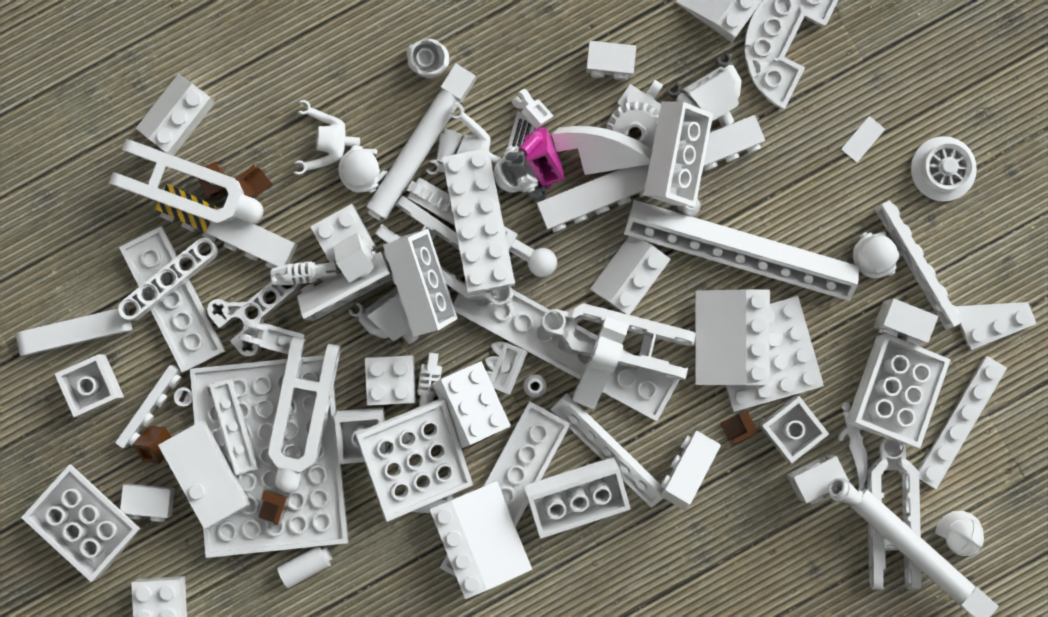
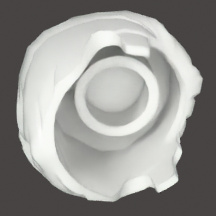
(428, 58)

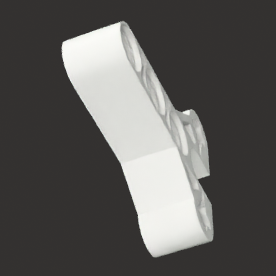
(240, 310)
(601, 362)

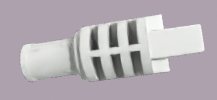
(302, 273)
(428, 375)

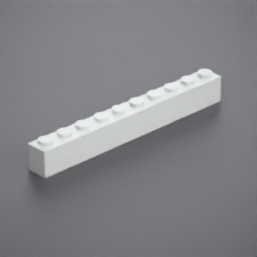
(628, 182)
(742, 250)

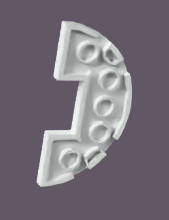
(769, 39)

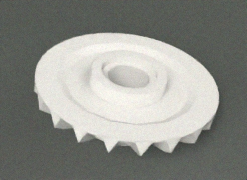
(635, 115)

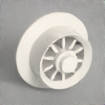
(943, 169)

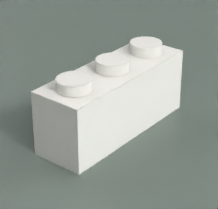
(689, 469)

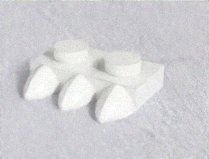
(506, 366)

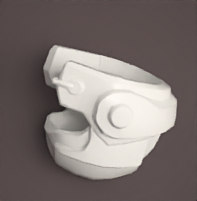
(360, 170)
(514, 178)
(876, 255)

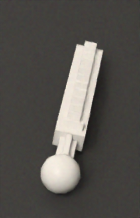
(541, 261)

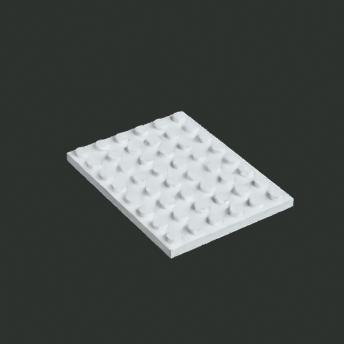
(318, 506)

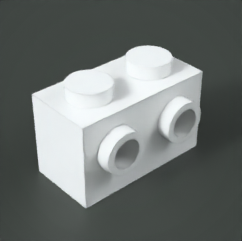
(611, 60)
(354, 257)
(147, 501)

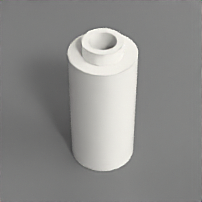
(304, 566)

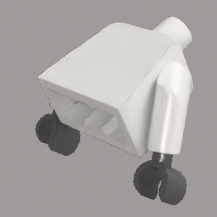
(714, 93)

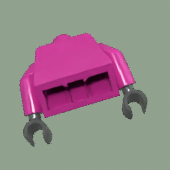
(542, 159)

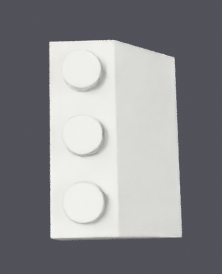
(175, 115)
(630, 274)

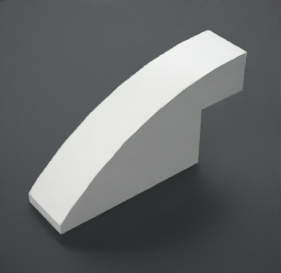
(601, 148)

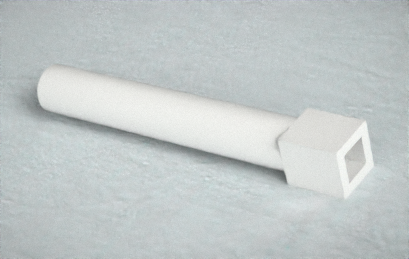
(421, 141)
(924, 556)

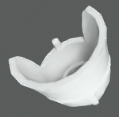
(961, 532)

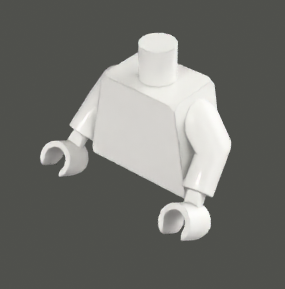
(386, 318)

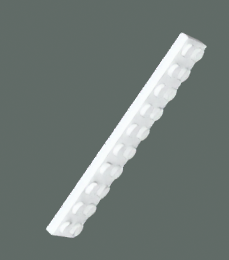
(522, 325)

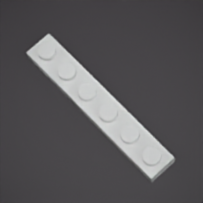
(920, 269)
(960, 421)
(606, 447)

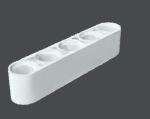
(156, 281)
(72, 332)

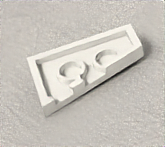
(993, 321)

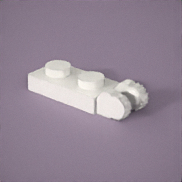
(271, 337)

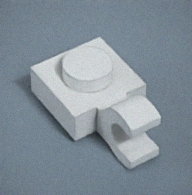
(533, 110)

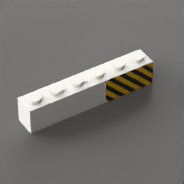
(236, 234)

